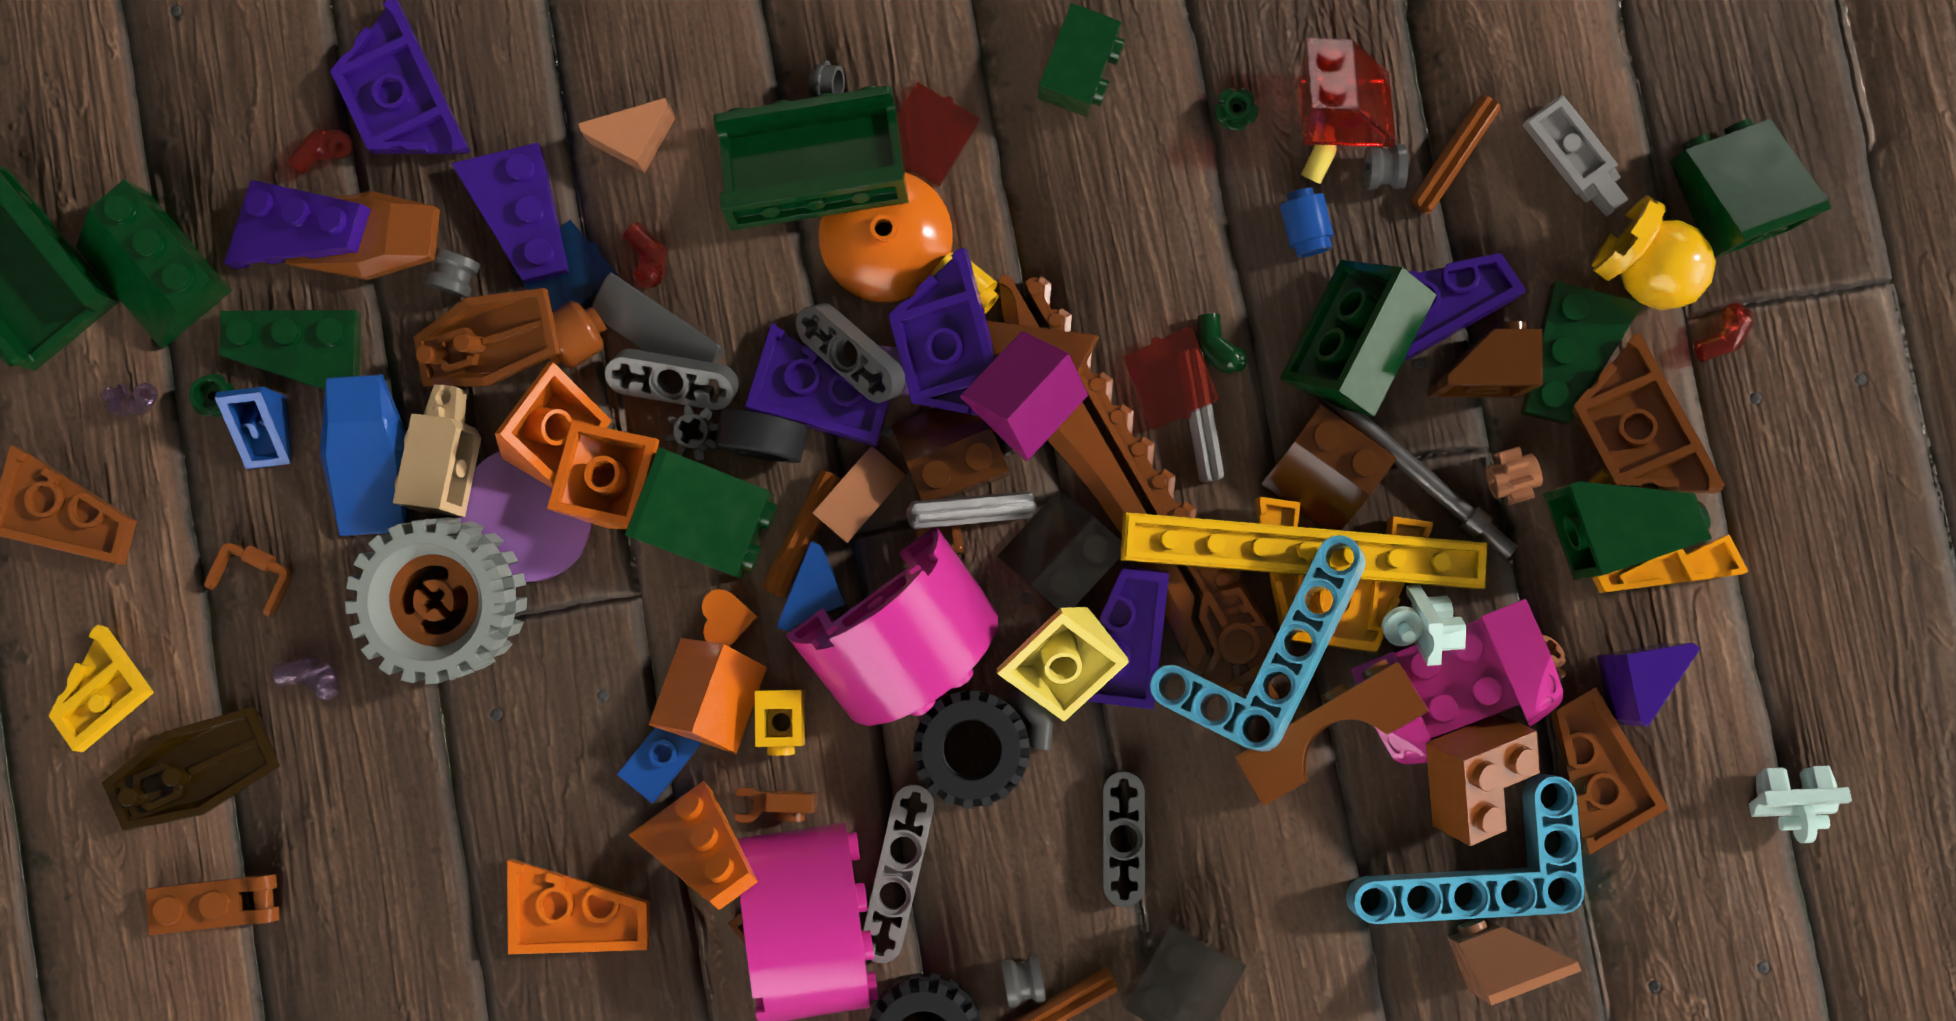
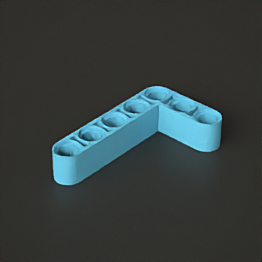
(1278, 660)
(1488, 883)

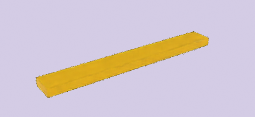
(1293, 550)

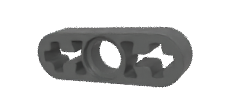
(869, 354)
(641, 361)
(1134, 873)

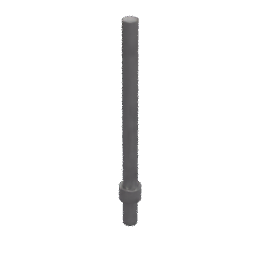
(1474, 521)

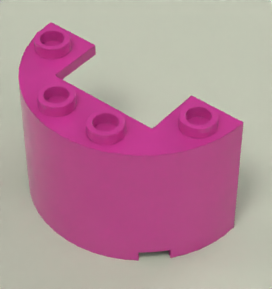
(904, 639)
(806, 924)

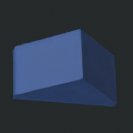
(257, 425)
(812, 590)

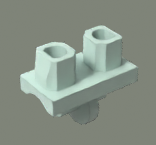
(1426, 624)
(1799, 806)

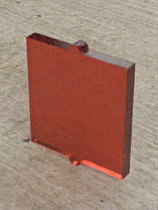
(933, 133)
(1171, 378)

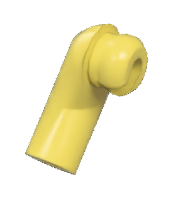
(1319, 162)

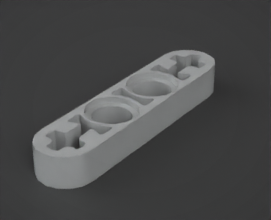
(902, 873)

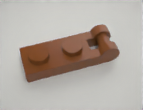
(211, 904)

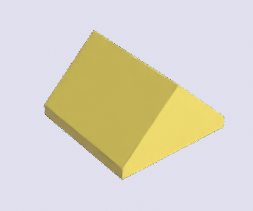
(1064, 661)

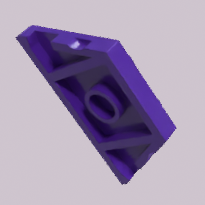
(395, 91)
(943, 336)

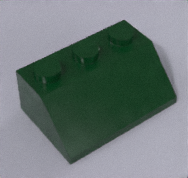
(149, 262)
(1359, 335)

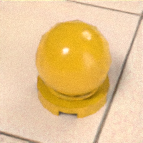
(1658, 259)

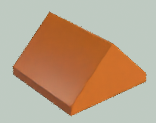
(540, 422)
(601, 474)
(708, 694)

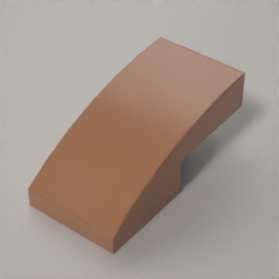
(859, 494)

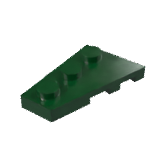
(294, 342)
(1577, 342)

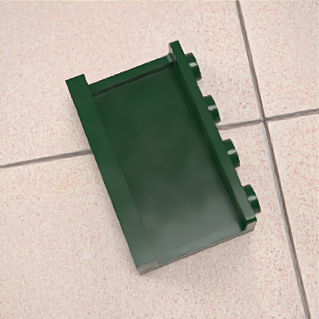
(810, 158)
(44, 282)

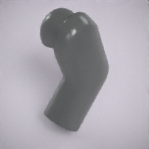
(1039, 717)

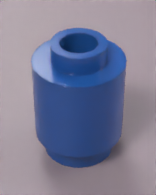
(1307, 222)

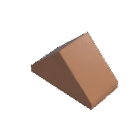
(631, 133)

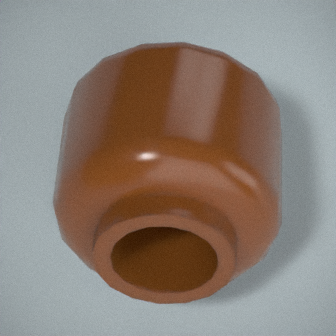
(577, 334)

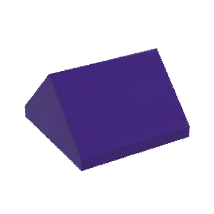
(1642, 679)

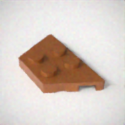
(1642, 429)

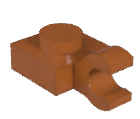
(788, 804)

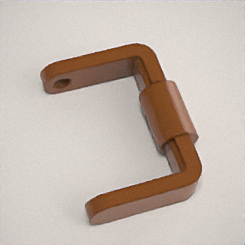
(258, 559)

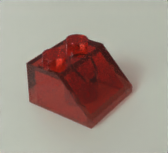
(1344, 96)

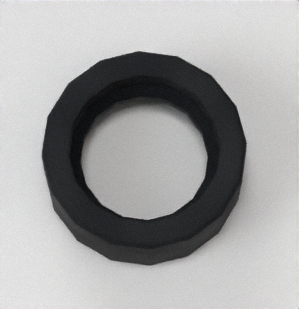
(761, 436)

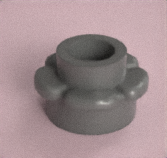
(826, 79)

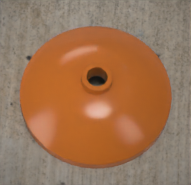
(890, 265)

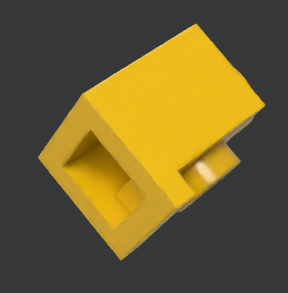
(770, 704)

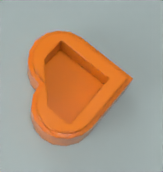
(726, 617)

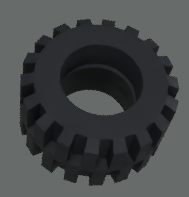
(959, 788)
(928, 995)

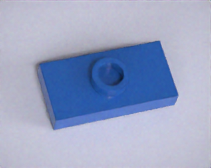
(658, 762)

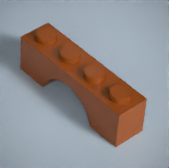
(1382, 700)

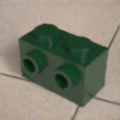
(1080, 60)

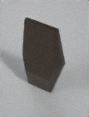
(191, 770)

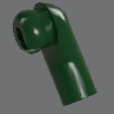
(1217, 350)

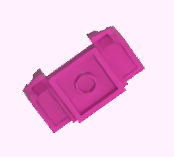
(1498, 670)

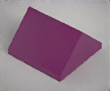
(1026, 393)

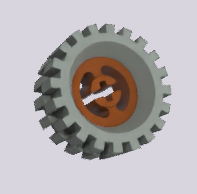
(403, 618)

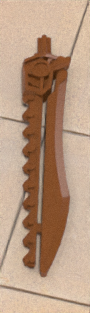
(1226, 610)

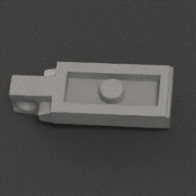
(1577, 154)

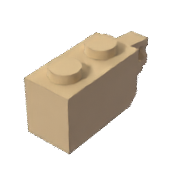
(438, 456)

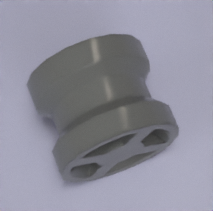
(1385, 167)
(452, 273)
(1023, 980)

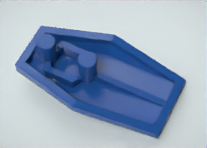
(362, 454)

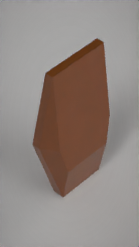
(395, 238)
(487, 339)

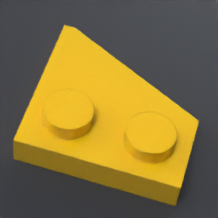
(98, 692)

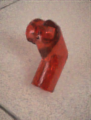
(320, 145)
(651, 256)
(1736, 327)

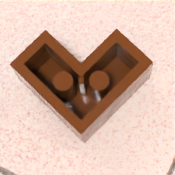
(1471, 772)

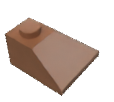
(1504, 963)

